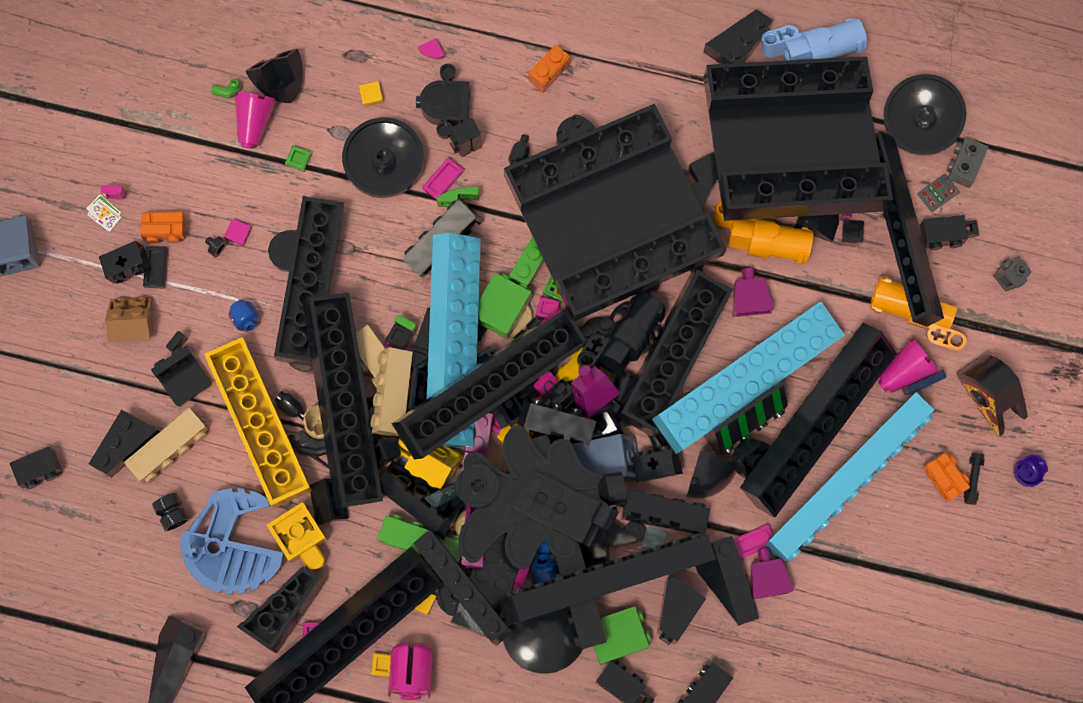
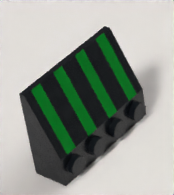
(748, 419)

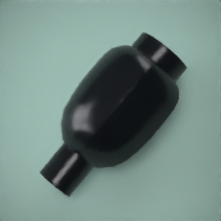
(519, 150)
(290, 405)

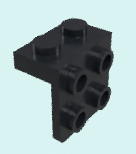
(181, 376)

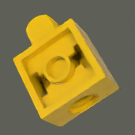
(436, 467)
(299, 536)

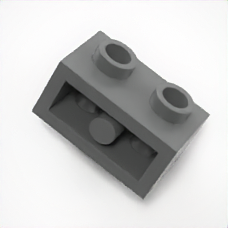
(967, 162)

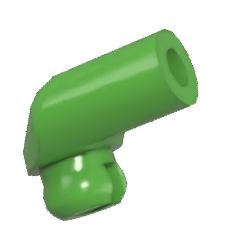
(228, 91)

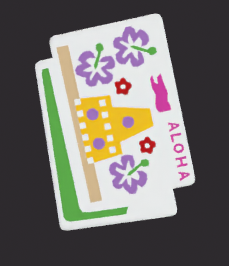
(104, 213)

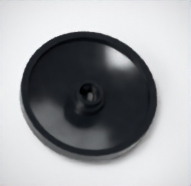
(925, 114)
(383, 157)
(543, 643)

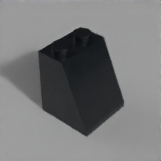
(677, 609)

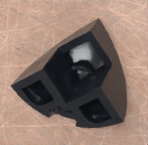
(278, 76)
(710, 476)

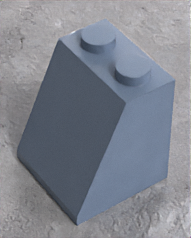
(17, 246)
(609, 455)

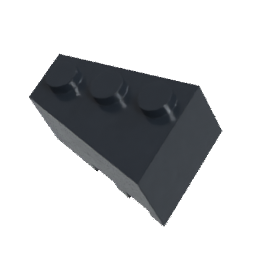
(739, 40)
(556, 420)
(121, 442)

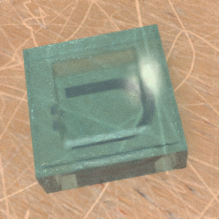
(653, 538)

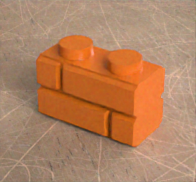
(549, 68)
(163, 226)
(947, 477)

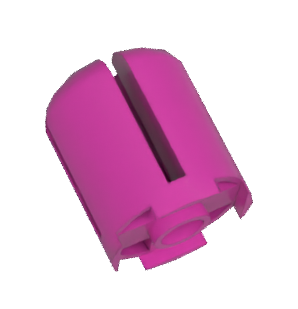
(421, 671)

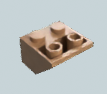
(129, 319)

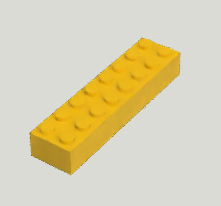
(258, 422)

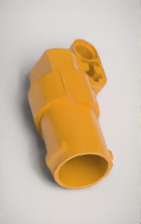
(766, 238)
(891, 299)

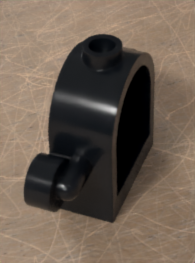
(445, 101)

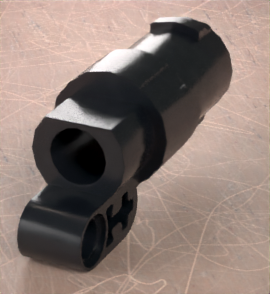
(626, 337)

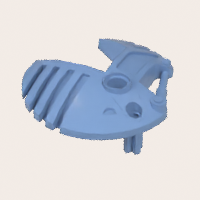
(235, 564)

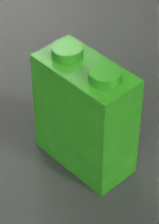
(502, 305)
(623, 635)

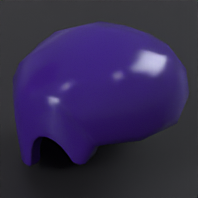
(1030, 470)

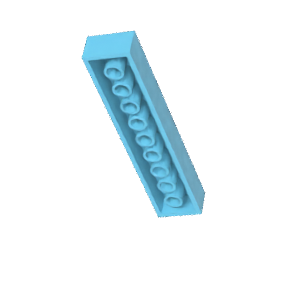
(453, 316)
(748, 377)
(845, 482)

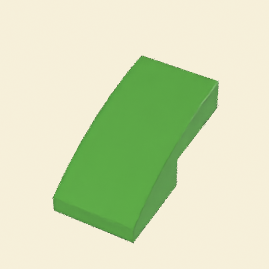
(466, 193)

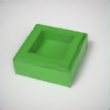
(298, 158)
(409, 325)

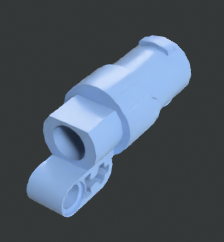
(816, 42)

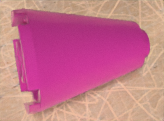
(252, 117)
(907, 368)

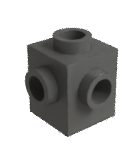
(1012, 273)

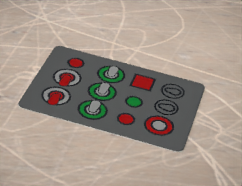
(938, 193)

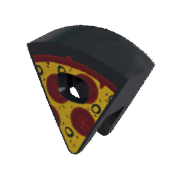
(998, 385)

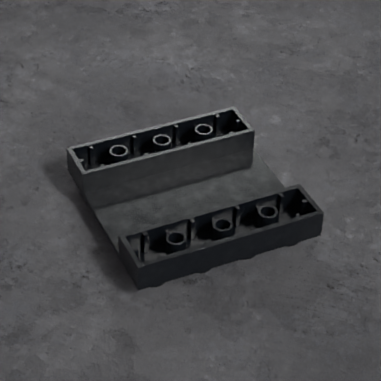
(795, 138)
(613, 212)

